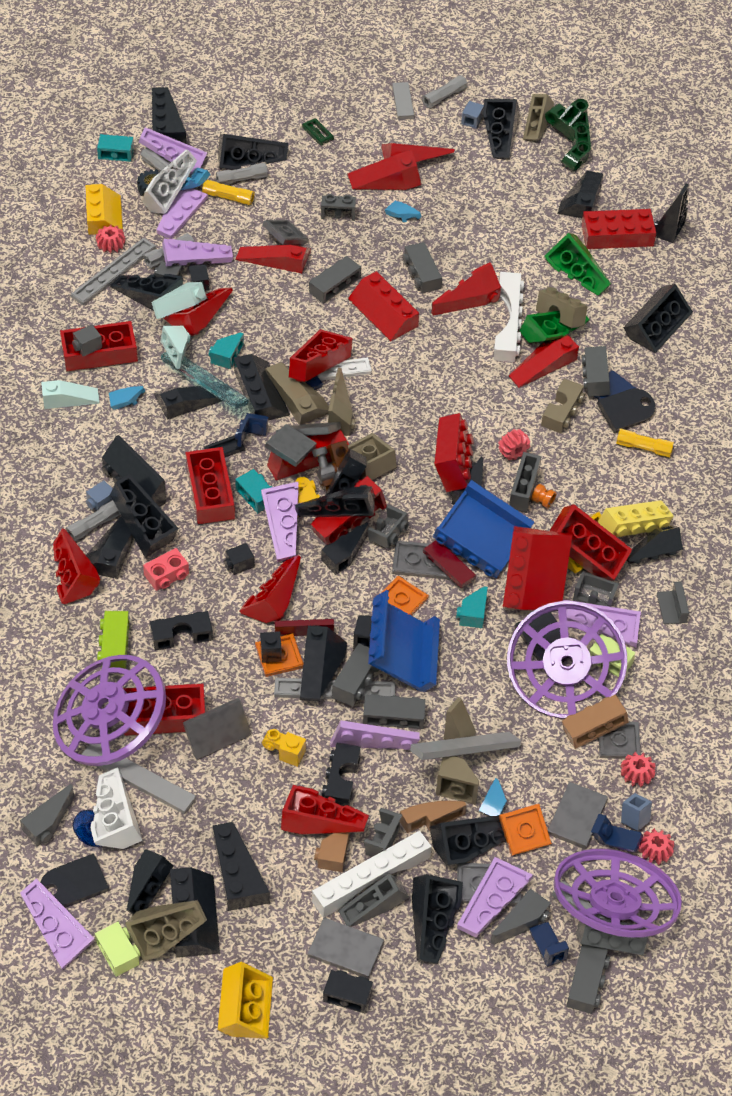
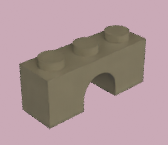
(571, 310)
(558, 416)

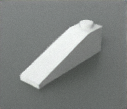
(168, 183)
(114, 817)

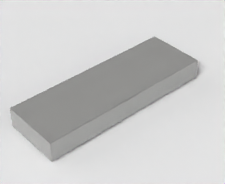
(403, 100)

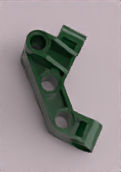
(574, 125)

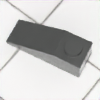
(44, 820)
(374, 901)
(526, 914)

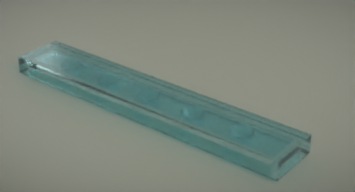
(209, 382)

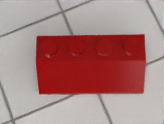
(384, 306)

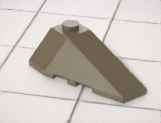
(299, 397)

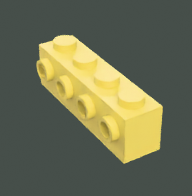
(636, 518)

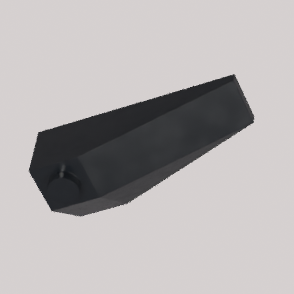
(433, 909)

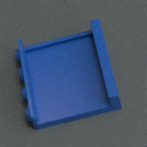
(481, 529)

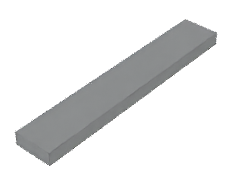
(112, 271)
(292, 686)
(465, 745)
(147, 781)

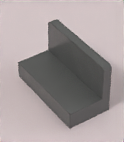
(673, 605)

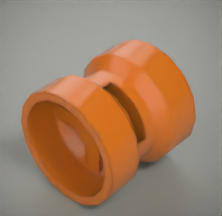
(543, 495)

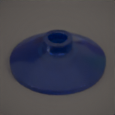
(82, 827)

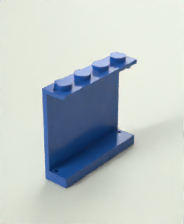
(403, 644)

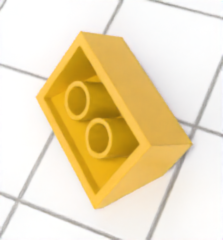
(102, 208)
(245, 1002)

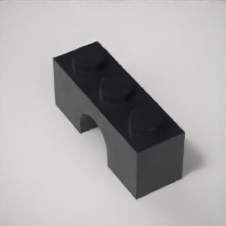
(196, 625)
(344, 760)

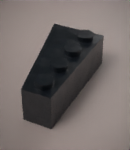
(165, 115)
(143, 517)
(239, 875)

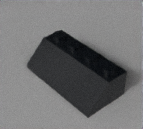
(658, 318)
(258, 387)
(122, 460)
(193, 885)

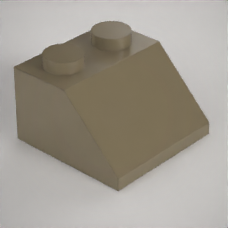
(378, 454)
(457, 780)

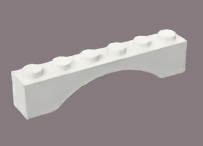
(506, 341)
(346, 886)

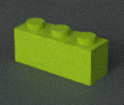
(114, 637)

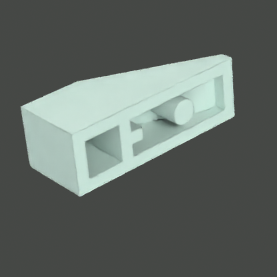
(179, 299)
(175, 343)
(67, 394)

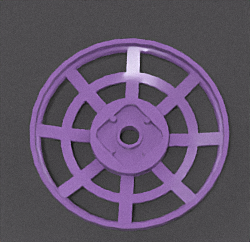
(566, 648)
(112, 713)
(615, 897)

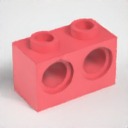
(169, 566)

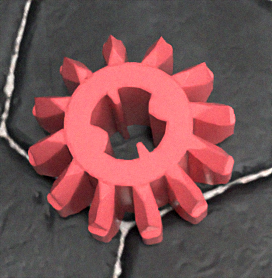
(110, 238)
(514, 444)
(638, 769)
(656, 846)

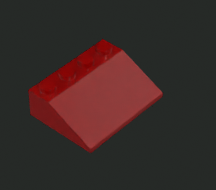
(536, 568)

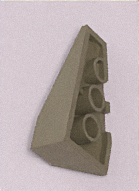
(340, 407)
(163, 927)

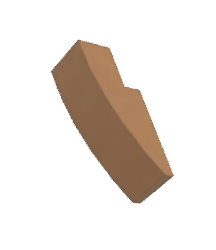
(431, 814)

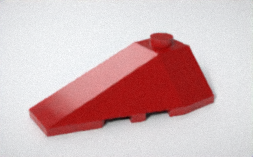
(392, 173)

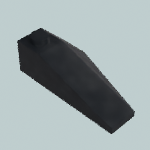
(501, 125)
(242, 151)
(582, 195)
(674, 217)
(146, 289)
(182, 400)
(347, 502)
(111, 550)
(321, 661)
(465, 839)

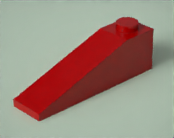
(420, 152)
(282, 257)
(476, 291)
(200, 315)
(545, 359)
(74, 568)
(275, 594)
(312, 814)

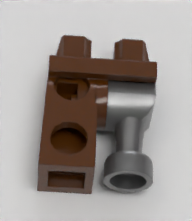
(327, 471)

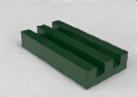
(315, 132)

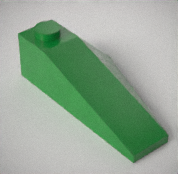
(575, 260)
(545, 327)

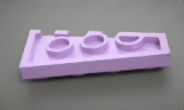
(169, 147)
(180, 211)
(188, 251)
(282, 518)
(625, 620)
(373, 736)
(494, 893)
(59, 928)

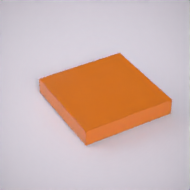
(405, 595)
(290, 657)
(525, 829)

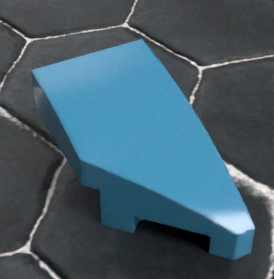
(196, 179)
(402, 210)
(125, 396)
(494, 800)

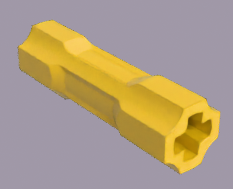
(237, 194)
(632, 439)

